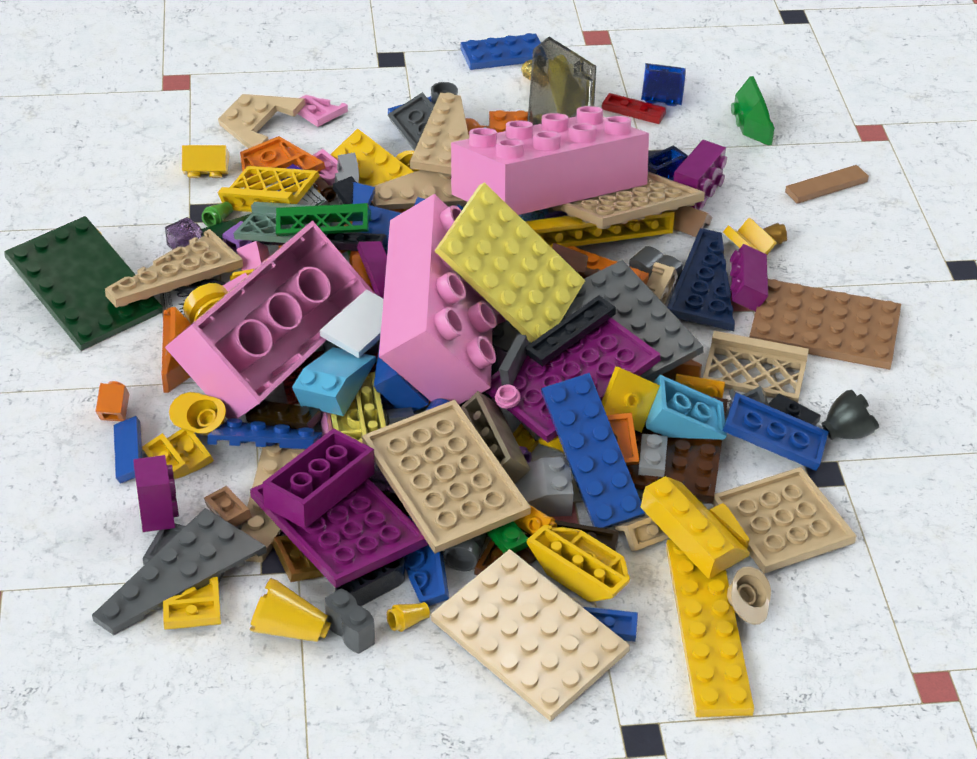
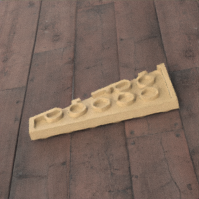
(177, 268)
(261, 525)

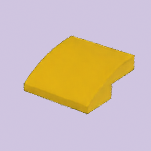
(181, 450)

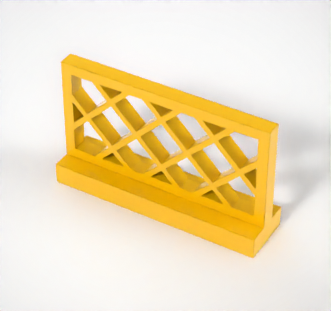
(243, 198)

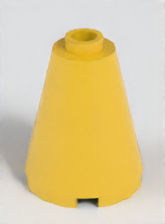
(288, 615)

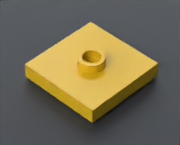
(629, 395)

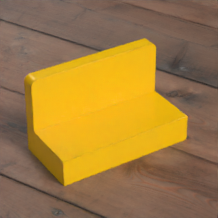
(752, 235)

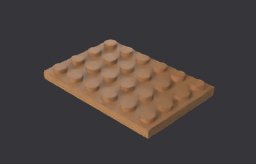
(829, 323)

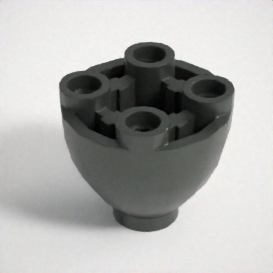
(849, 417)

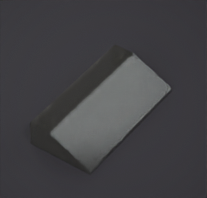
(559, 81)

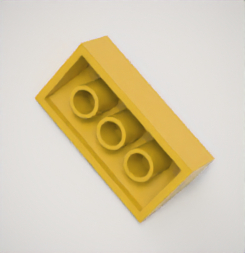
(692, 526)

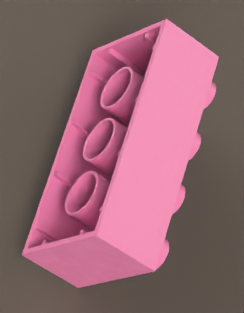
(553, 160)
(432, 319)
(268, 322)

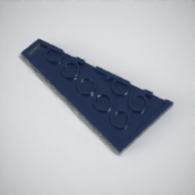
(703, 286)

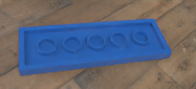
(592, 452)

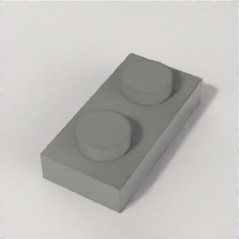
(653, 455)

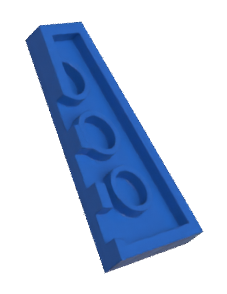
(239, 432)

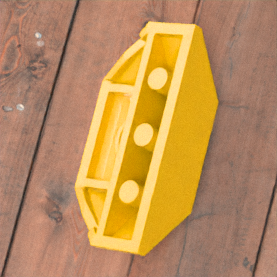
(579, 562)

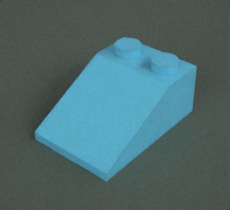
(332, 380)
(685, 412)

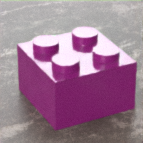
(156, 493)

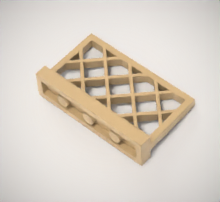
(758, 352)

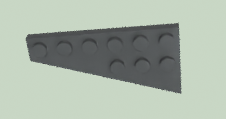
(187, 561)

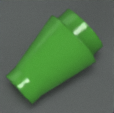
(216, 214)

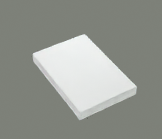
(357, 325)

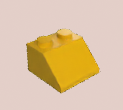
(205, 160)

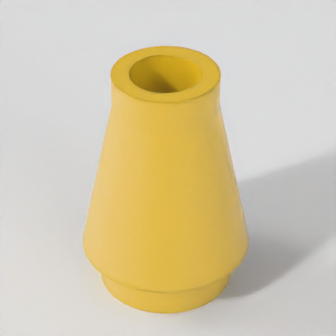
(406, 615)

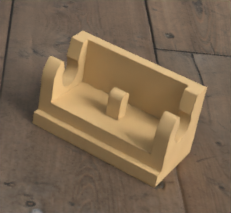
(662, 281)

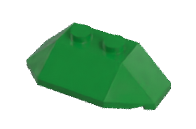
(752, 113)

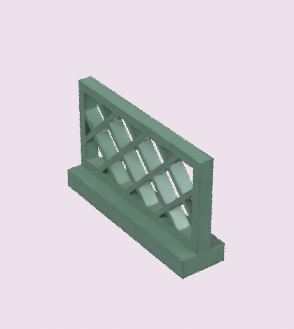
(264, 216)

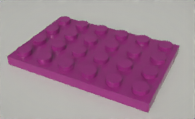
(594, 354)
(353, 535)

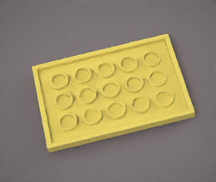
(509, 264)

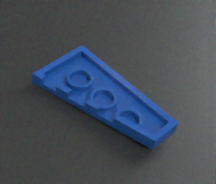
(427, 574)

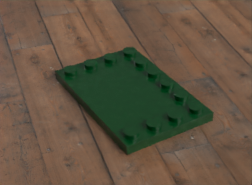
(69, 277)

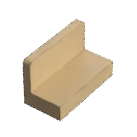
(641, 532)

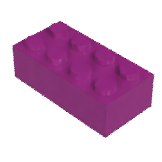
(318, 478)

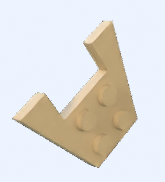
(252, 112)

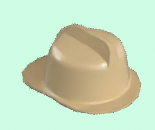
(750, 595)

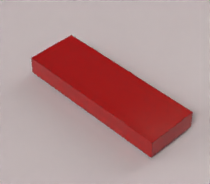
(634, 108)

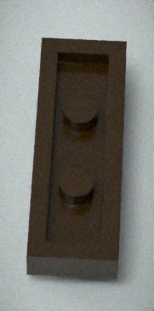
(281, 413)

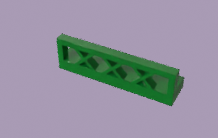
(322, 215)

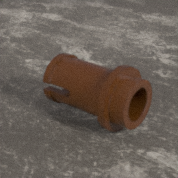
(325, 190)

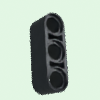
(376, 582)

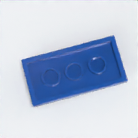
(499, 51)
(776, 431)

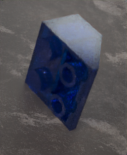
(663, 84)
(666, 162)

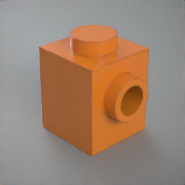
(112, 401)

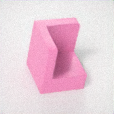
(253, 255)

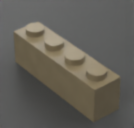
(496, 433)

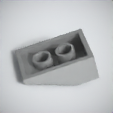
(548, 486)

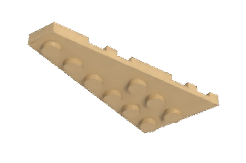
(444, 126)
(403, 191)

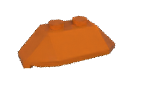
(172, 372)

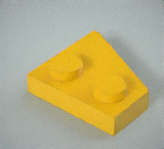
(193, 607)

